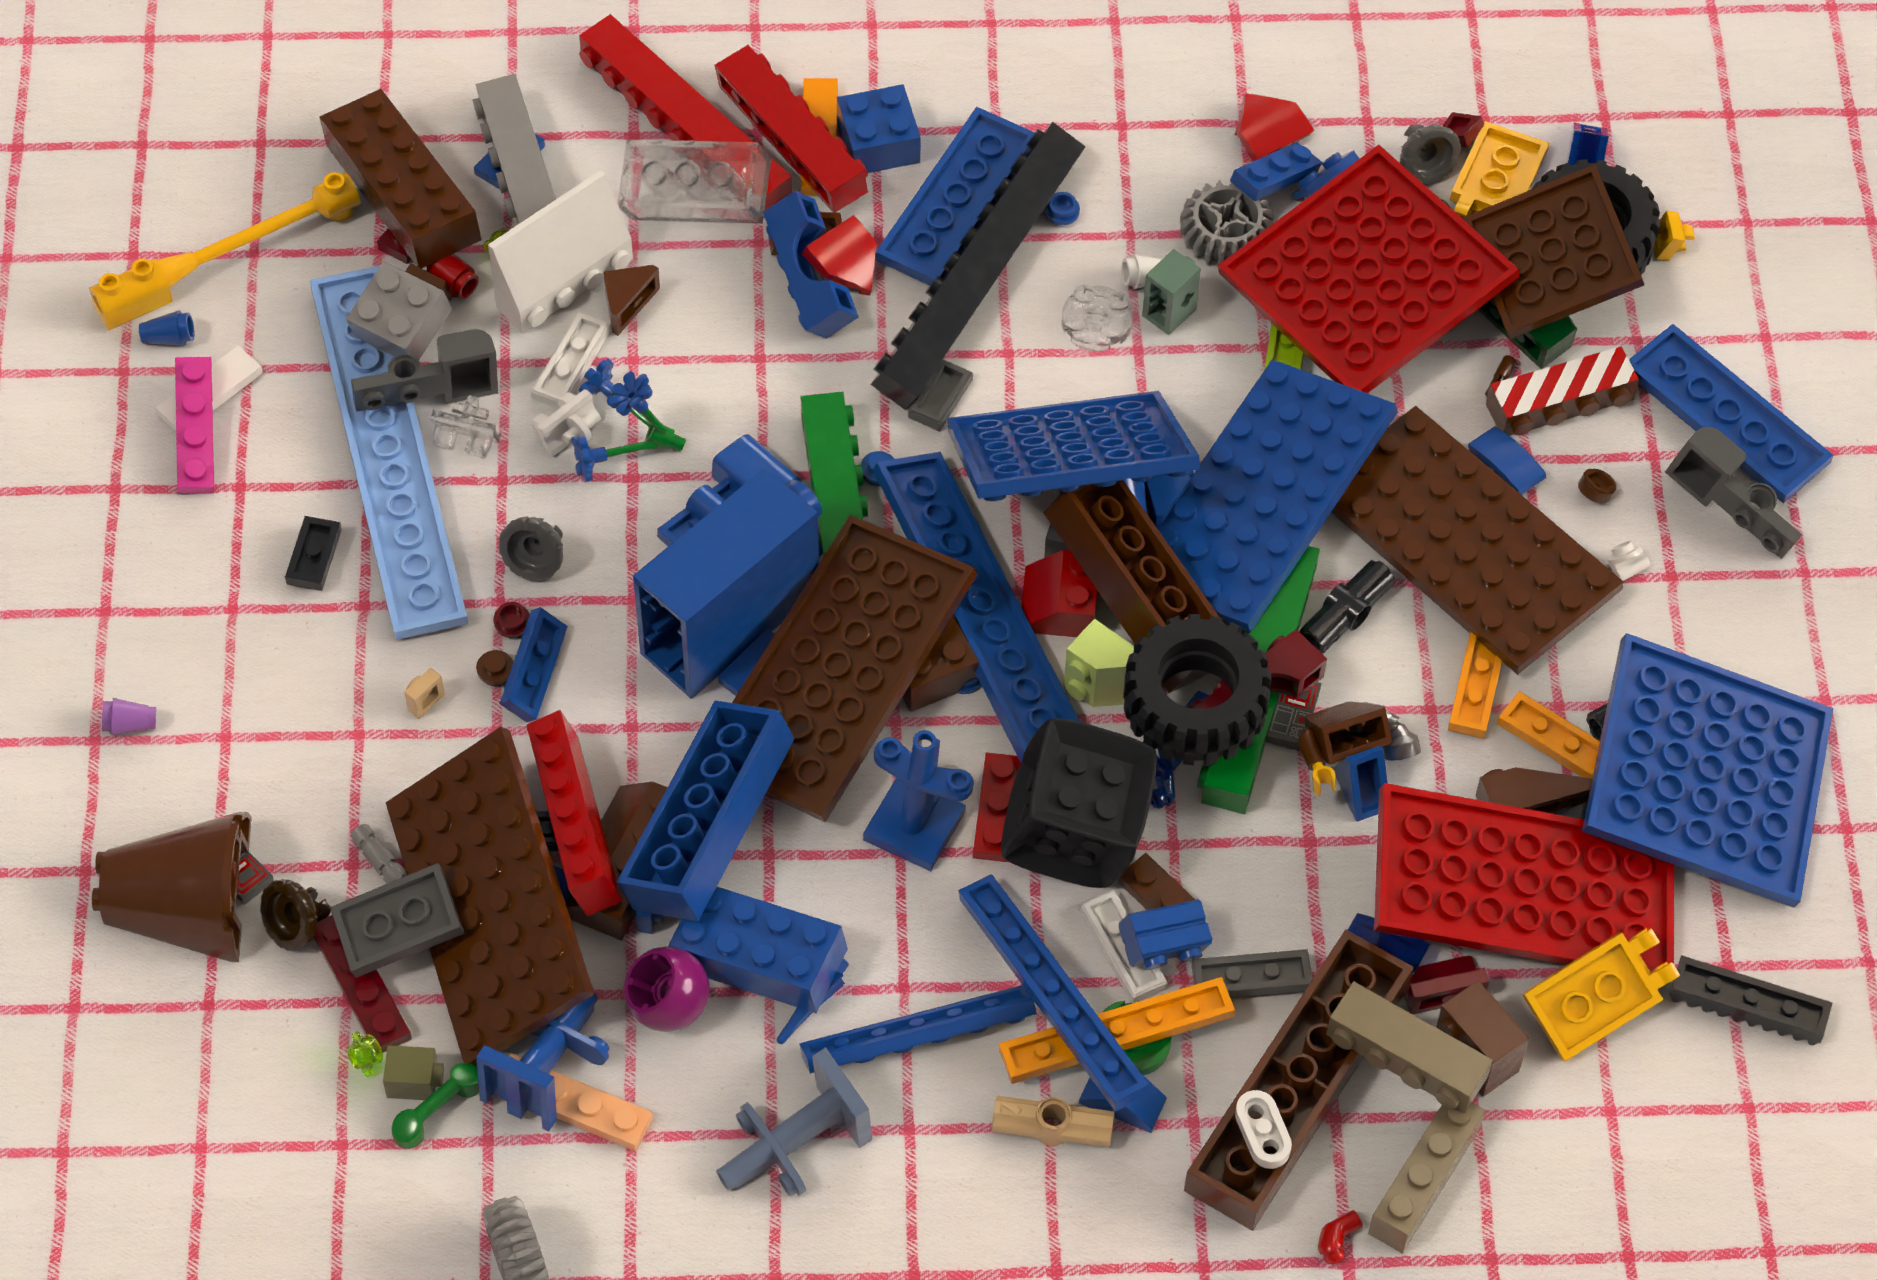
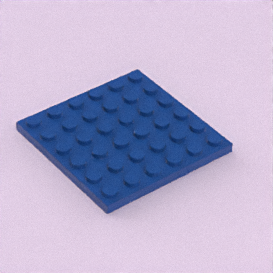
(1072, 445)
(1709, 770)

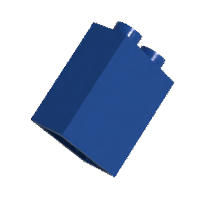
(727, 580)

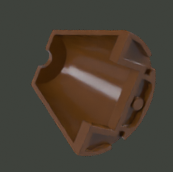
(178, 886)

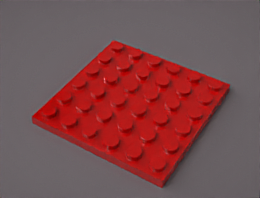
(1368, 271)

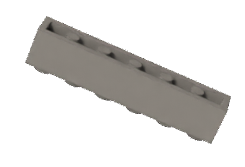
(513, 147)

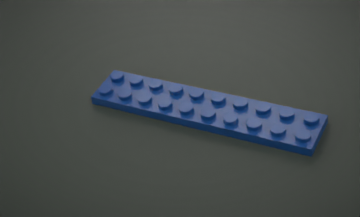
(990, 617)

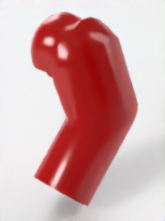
(1333, 1235)

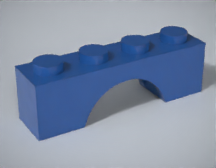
(821, 304)

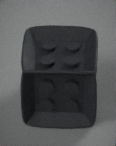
(1079, 803)

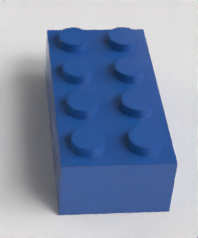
(764, 948)

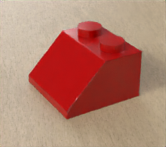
(1058, 596)

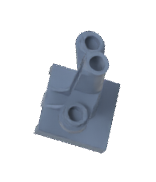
(836, 1105)

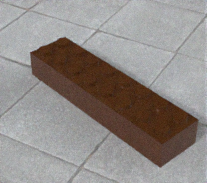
(1303, 1077)

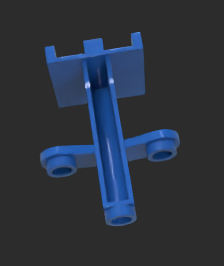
(921, 803)
(528, 1082)

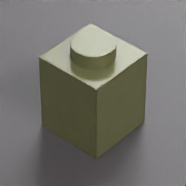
(411, 1072)

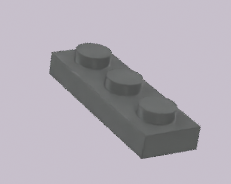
(1257, 972)

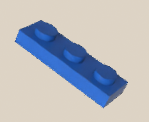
(1275, 171)
(533, 665)

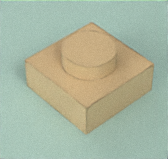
(424, 692)

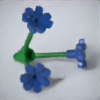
(625, 399)

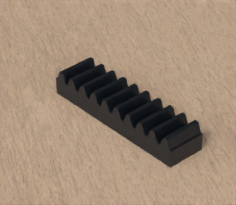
(1751, 1000)

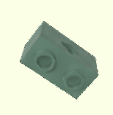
(1171, 291)

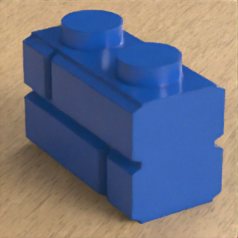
(1165, 934)

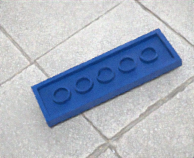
(953, 196)
(1712, 396)

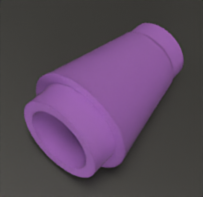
(127, 717)

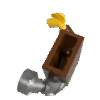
(1348, 730)

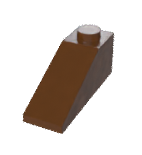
(1533, 789)

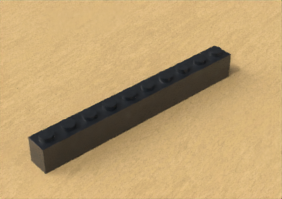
(977, 266)

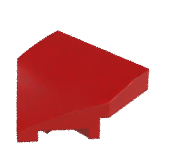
(1270, 125)
(845, 255)

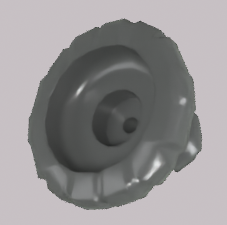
(1430, 152)
(531, 548)

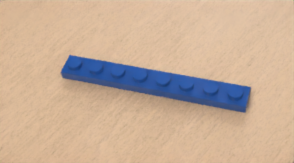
(1054, 993)

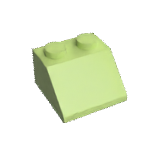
(1097, 666)

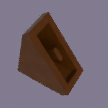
(629, 292)

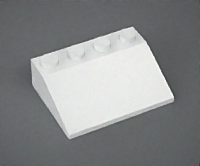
(559, 253)

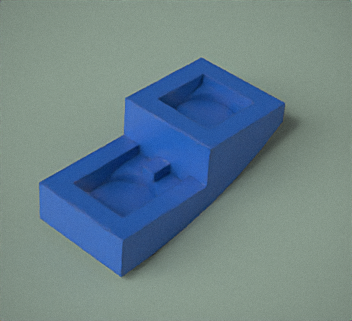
(1507, 459)

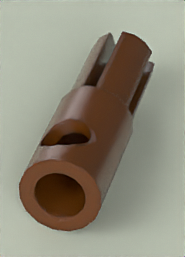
(1503, 370)

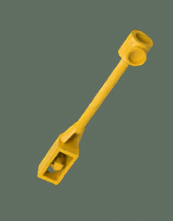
(149, 281)

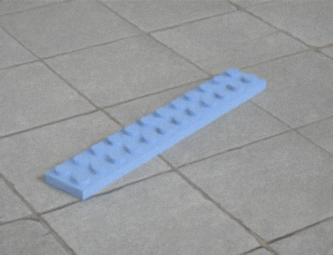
(390, 474)

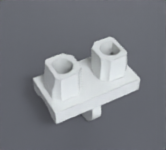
(572, 419)

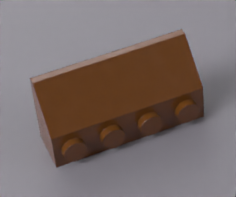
(622, 828)

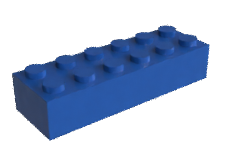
(705, 810)

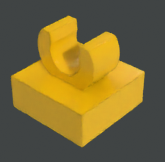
(1672, 236)

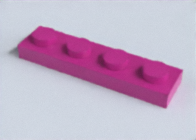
(194, 425)

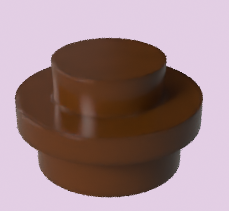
(494, 667)

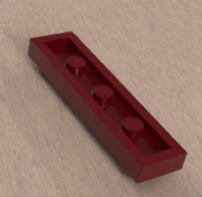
(364, 994)

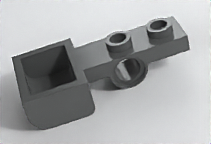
(463, 369)
(1706, 472)

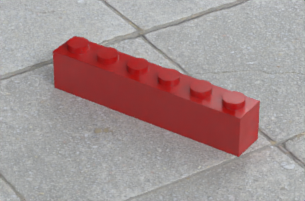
(792, 128)
(574, 813)

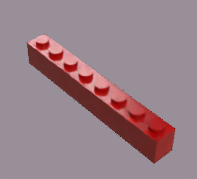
(664, 94)

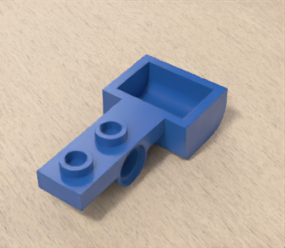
(731, 470)

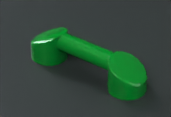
(408, 1124)

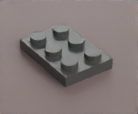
(397, 920)

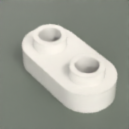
(1265, 1131)

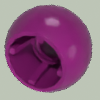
(666, 989)

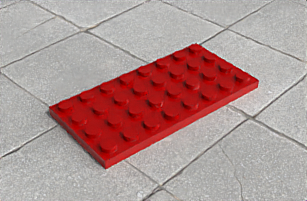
(1512, 880)

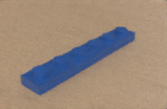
(927, 1026)

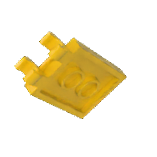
(1497, 168)
(1598, 993)

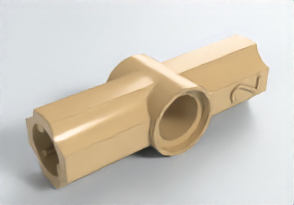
(1078, 1123)

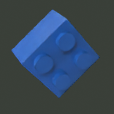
(879, 128)

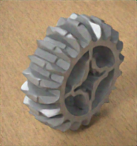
(1229, 221)
(514, 1240)

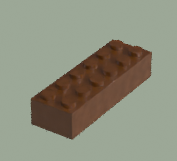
(400, 178)
(1128, 562)

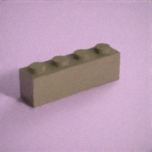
(1408, 1047)
(1424, 1175)

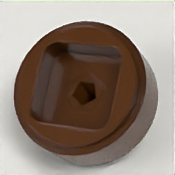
(1597, 485)

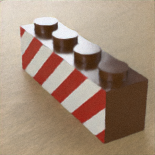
(1562, 392)

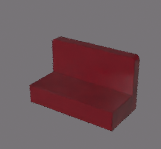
(1440, 982)

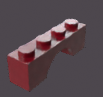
(1293, 668)

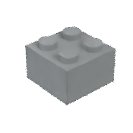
(398, 312)

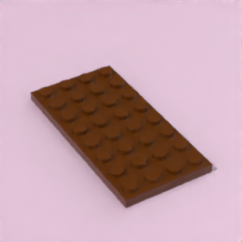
(1472, 542)
(851, 655)
(519, 945)

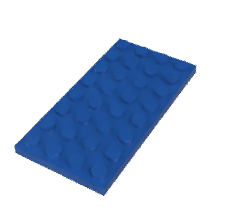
(1271, 486)

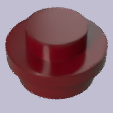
(511, 619)

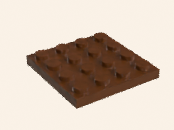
(1564, 247)

